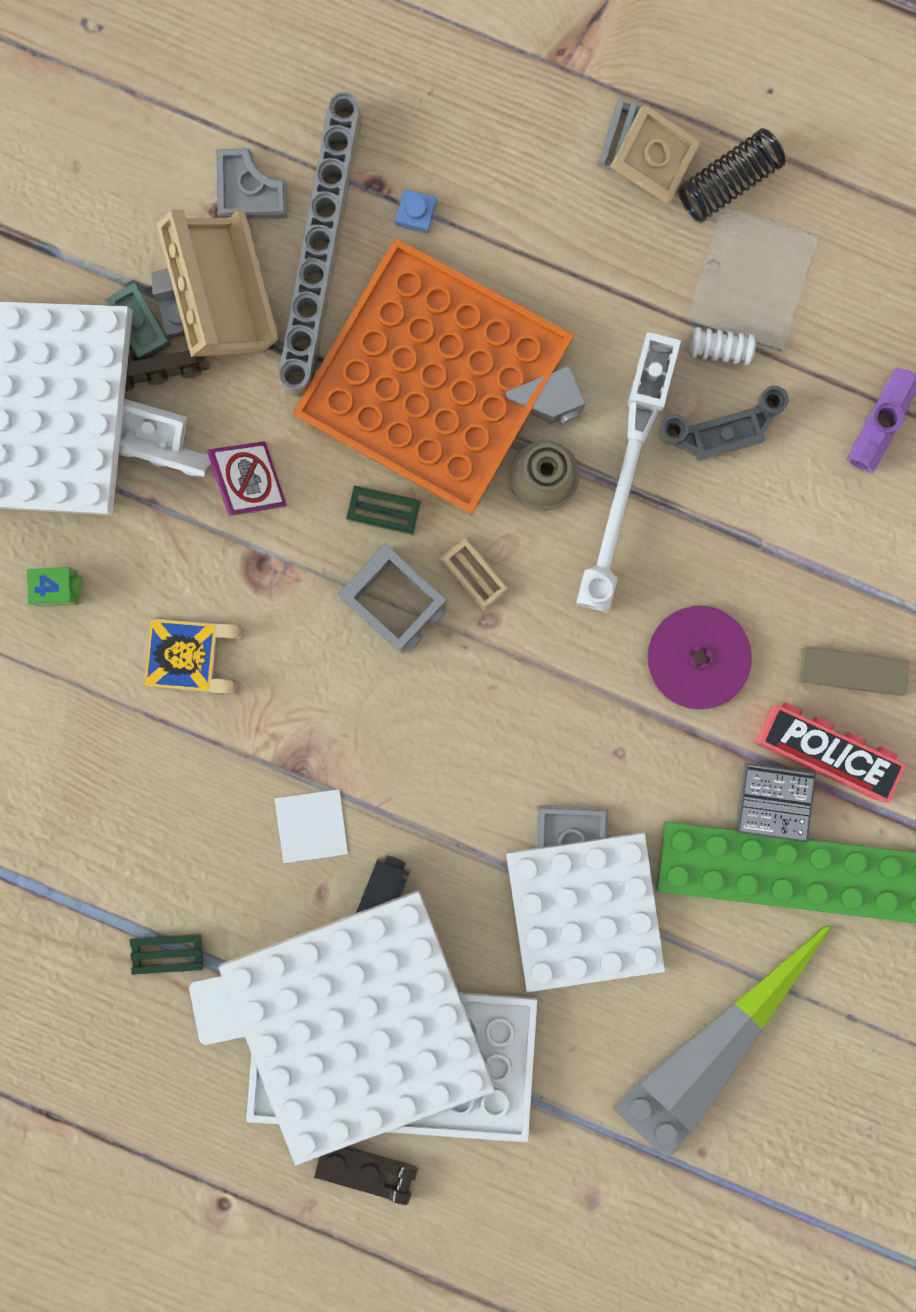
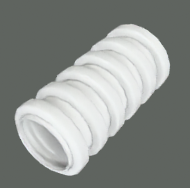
(722, 346)

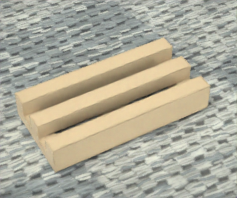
(493, 597)

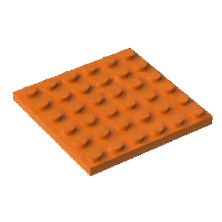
(427, 376)

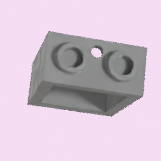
(369, 574)

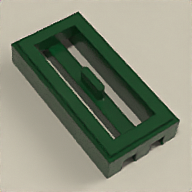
(411, 517)
(137, 956)

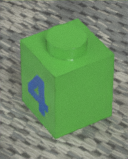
(53, 586)

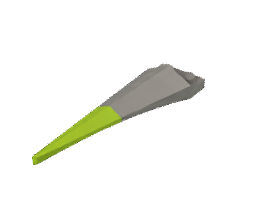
(682, 1087)

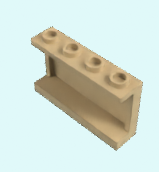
(217, 284)

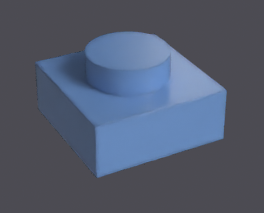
(416, 211)

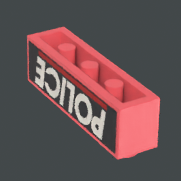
(830, 753)

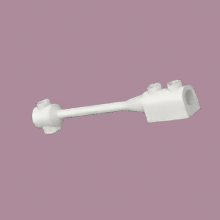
(644, 403)

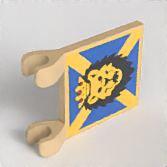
(184, 655)

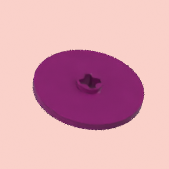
(710, 682)

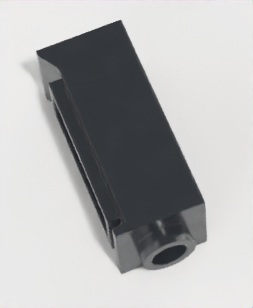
(384, 883)

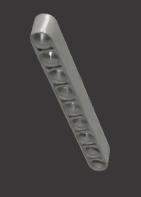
(320, 228)

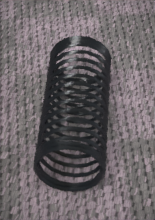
(700, 198)

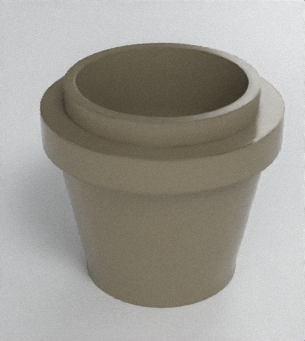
(539, 490)

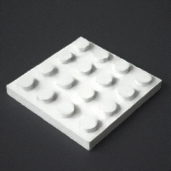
(585, 912)

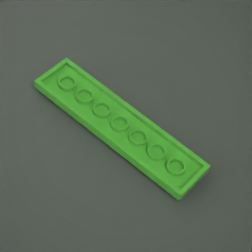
(788, 872)

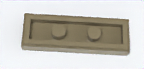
(854, 671)

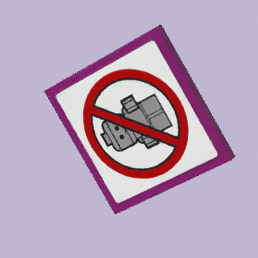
(246, 478)

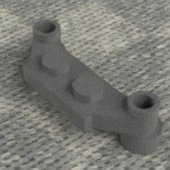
(727, 432)

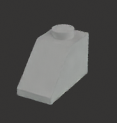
(558, 399)

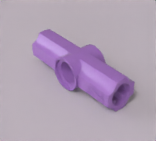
(874, 437)

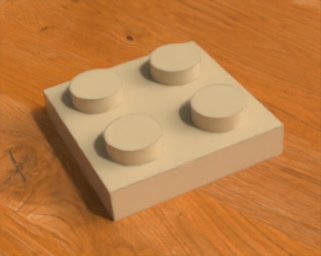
(655, 154)

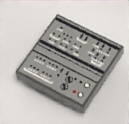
(776, 802)

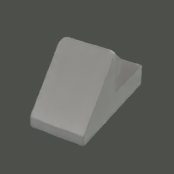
(165, 296)

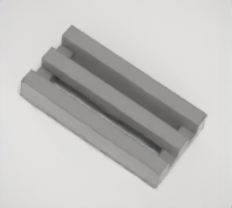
(632, 109)

